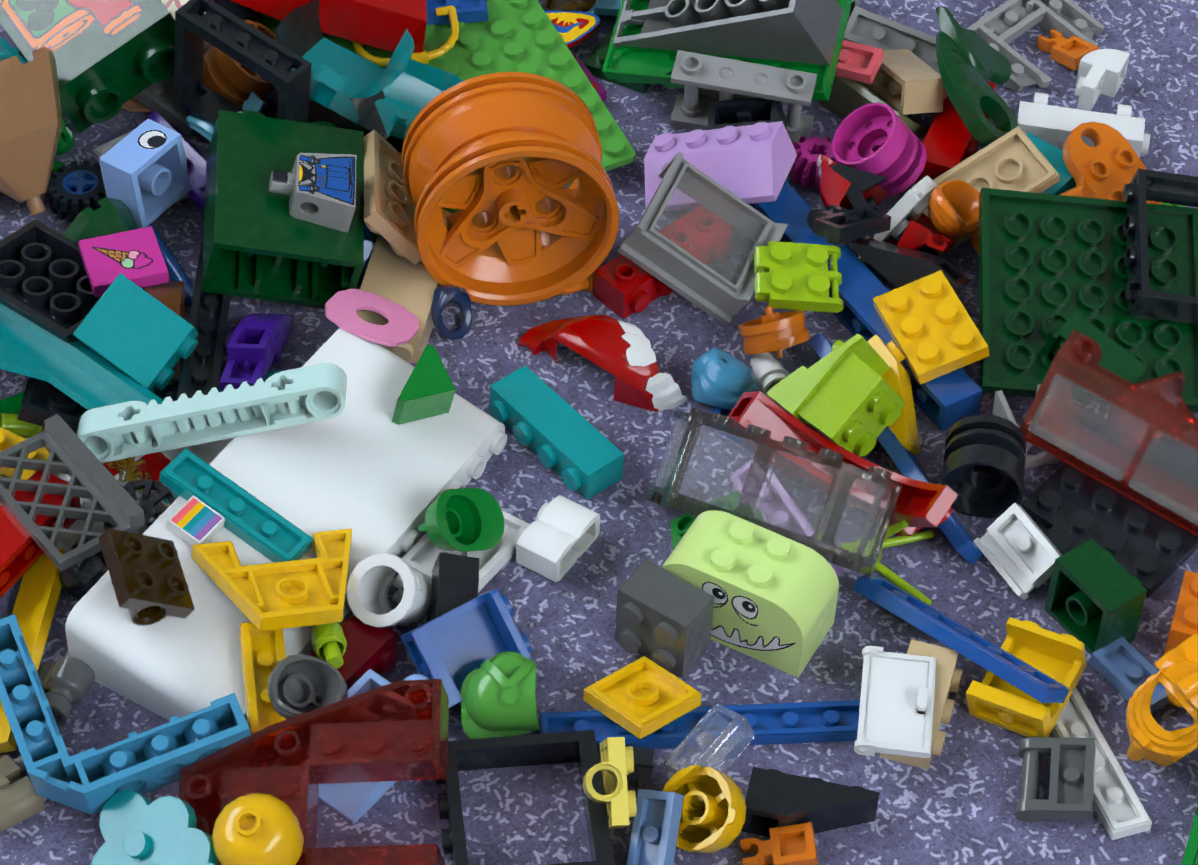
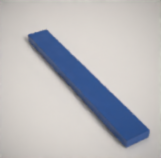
(910, 468)
(770, 723)

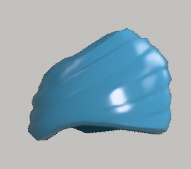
(721, 379)

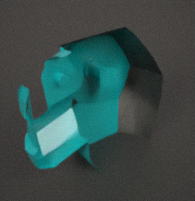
(355, 90)

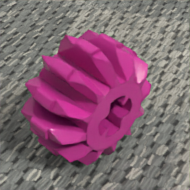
(805, 165)

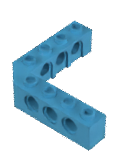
(93, 776)

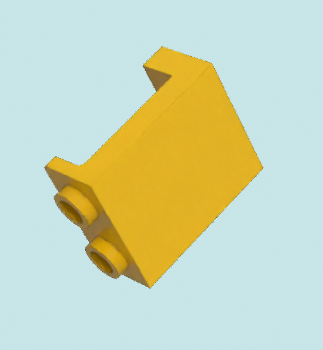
(1011, 708)

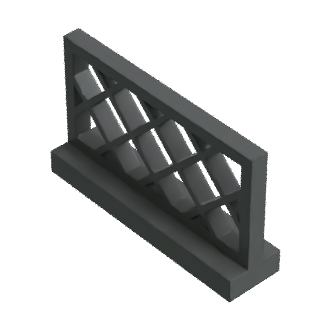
(93, 482)

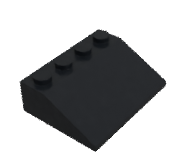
(45, 279)

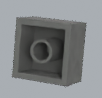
(663, 618)

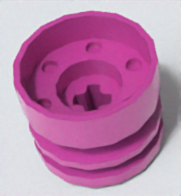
(880, 144)

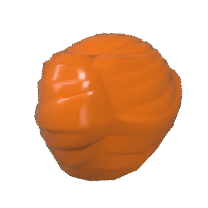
(954, 208)

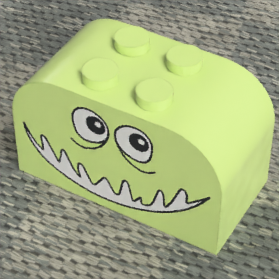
(767, 590)

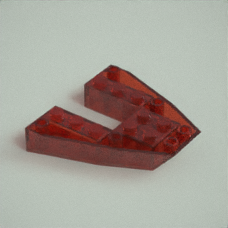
(370, 737)

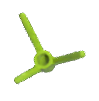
(900, 540)

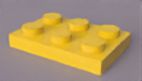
(931, 327)

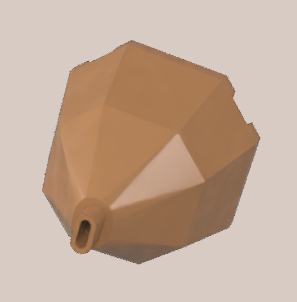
(29, 127)

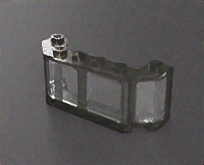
(777, 487)

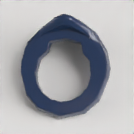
(460, 296)

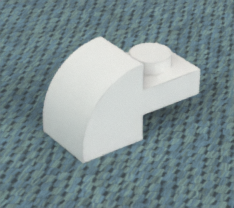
(1099, 74)

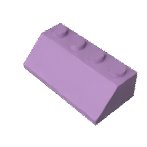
(742, 159)

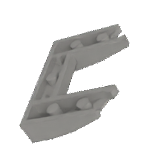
(1019, 16)

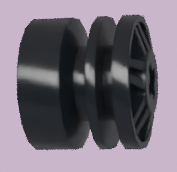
(984, 465)

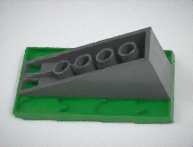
(764, 32)

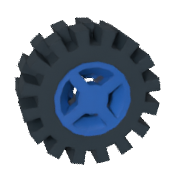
(75, 189)

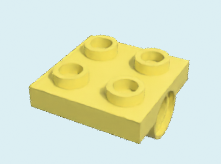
(615, 765)

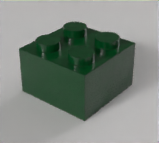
(1094, 597)

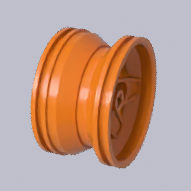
(515, 225)

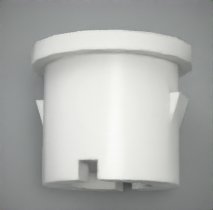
(369, 589)

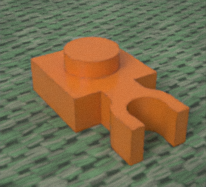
(1064, 50)
(786, 846)

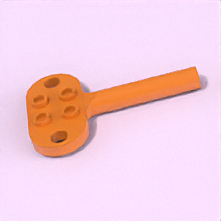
(1097, 170)

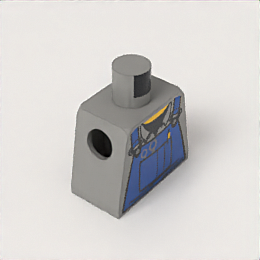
(320, 188)

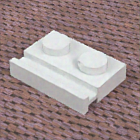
(914, 201)
(1019, 550)

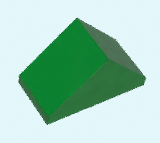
(427, 391)

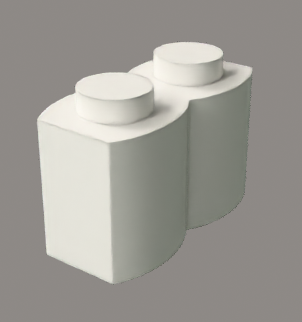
(556, 538)

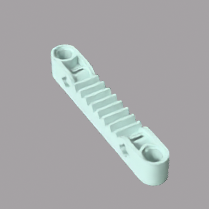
(311, 396)

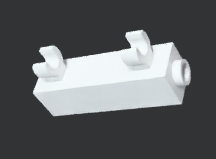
(1056, 123)

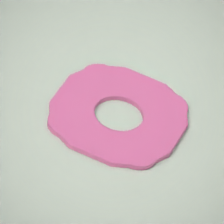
(401, 323)

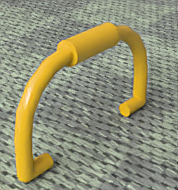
(425, 56)

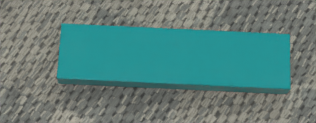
(242, 512)

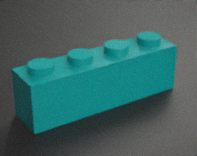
(556, 433)

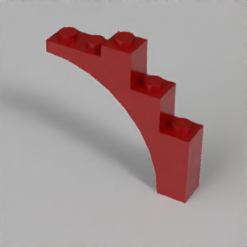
(918, 501)

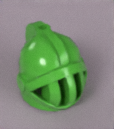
(500, 697)

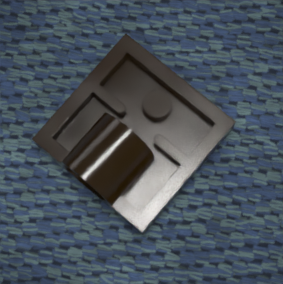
(146, 576)

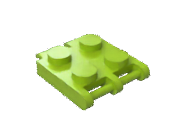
(798, 276)

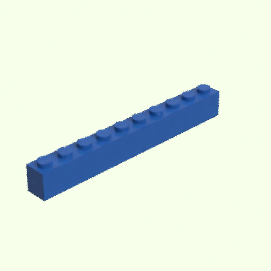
(941, 399)

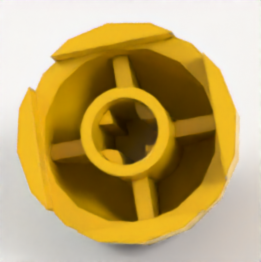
(710, 811)
(257, 832)

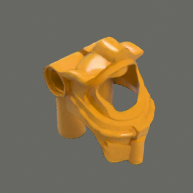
(1180, 678)

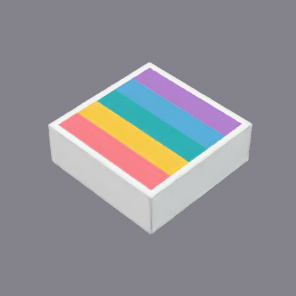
(195, 522)

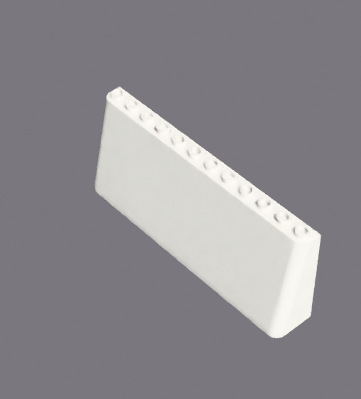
(320, 478)

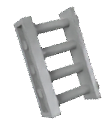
(741, 78)

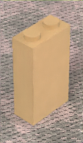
(406, 285)

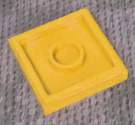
(642, 697)

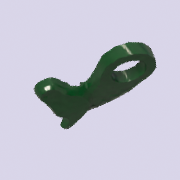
(964, 66)

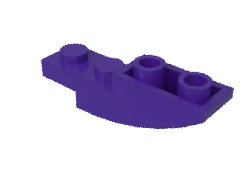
(254, 347)

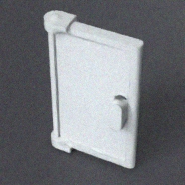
(891, 695)

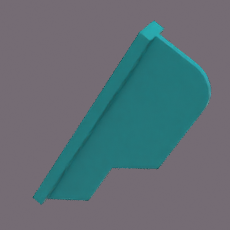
(67, 366)

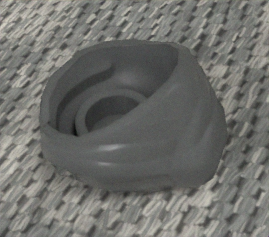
(303, 685)

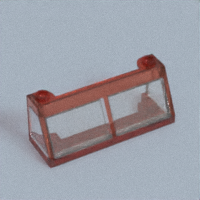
(1117, 433)

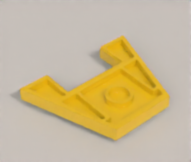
(287, 591)

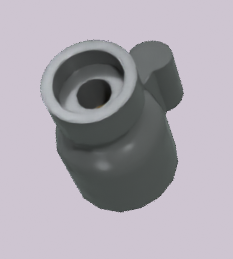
(65, 685)

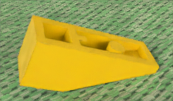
(899, 379)

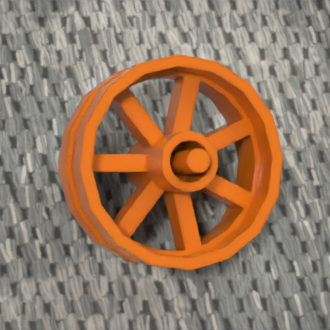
(774, 332)

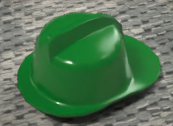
(464, 520)

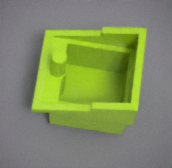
(842, 396)

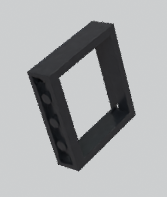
(245, 46)
(1162, 188)
(523, 751)

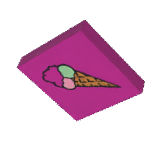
(129, 253)

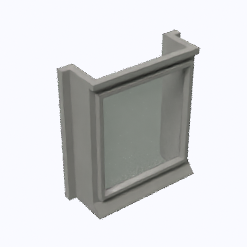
(700, 240)

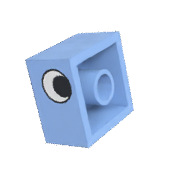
(146, 171)

